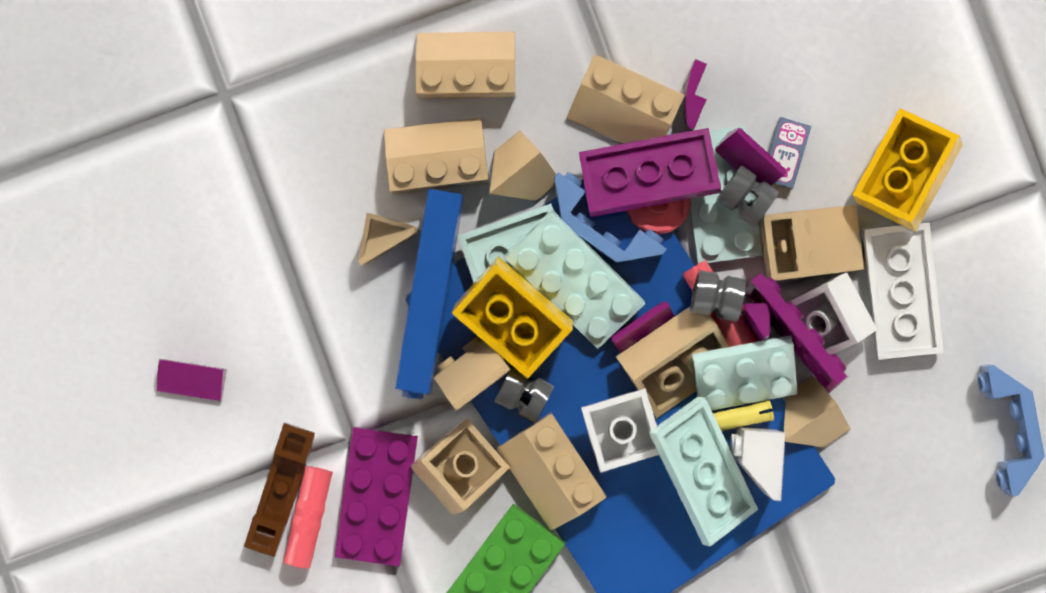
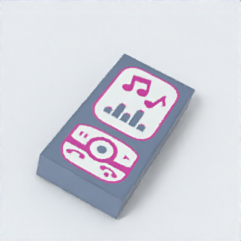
(788, 148)

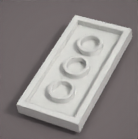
(902, 291)

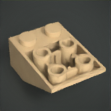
(811, 242)

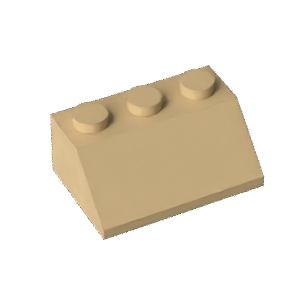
(465, 65)
(623, 103)
(435, 156)
(664, 358)
(551, 472)

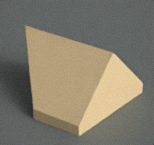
(520, 170)
(382, 236)
(813, 416)

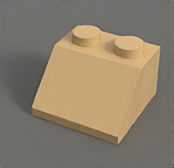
(470, 373)
(460, 467)

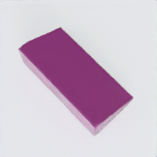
(740, 149)
(758, 319)
(642, 326)
(191, 379)

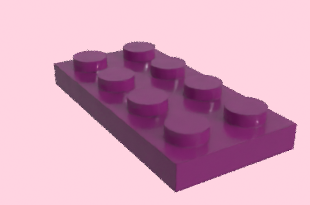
(649, 172)
(807, 343)
(376, 496)

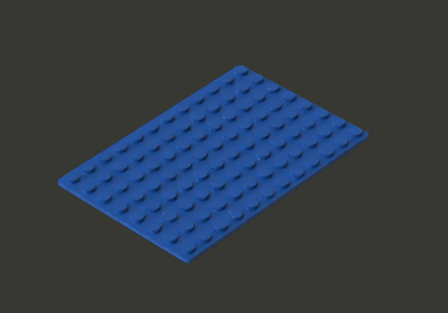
(641, 531)

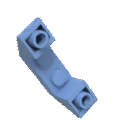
(641, 246)
(1016, 472)

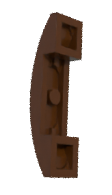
(280, 489)

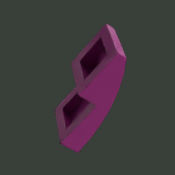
(693, 103)

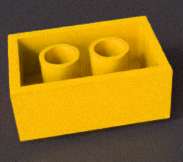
(907, 169)
(512, 317)

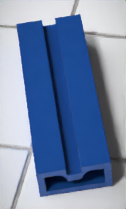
(429, 293)

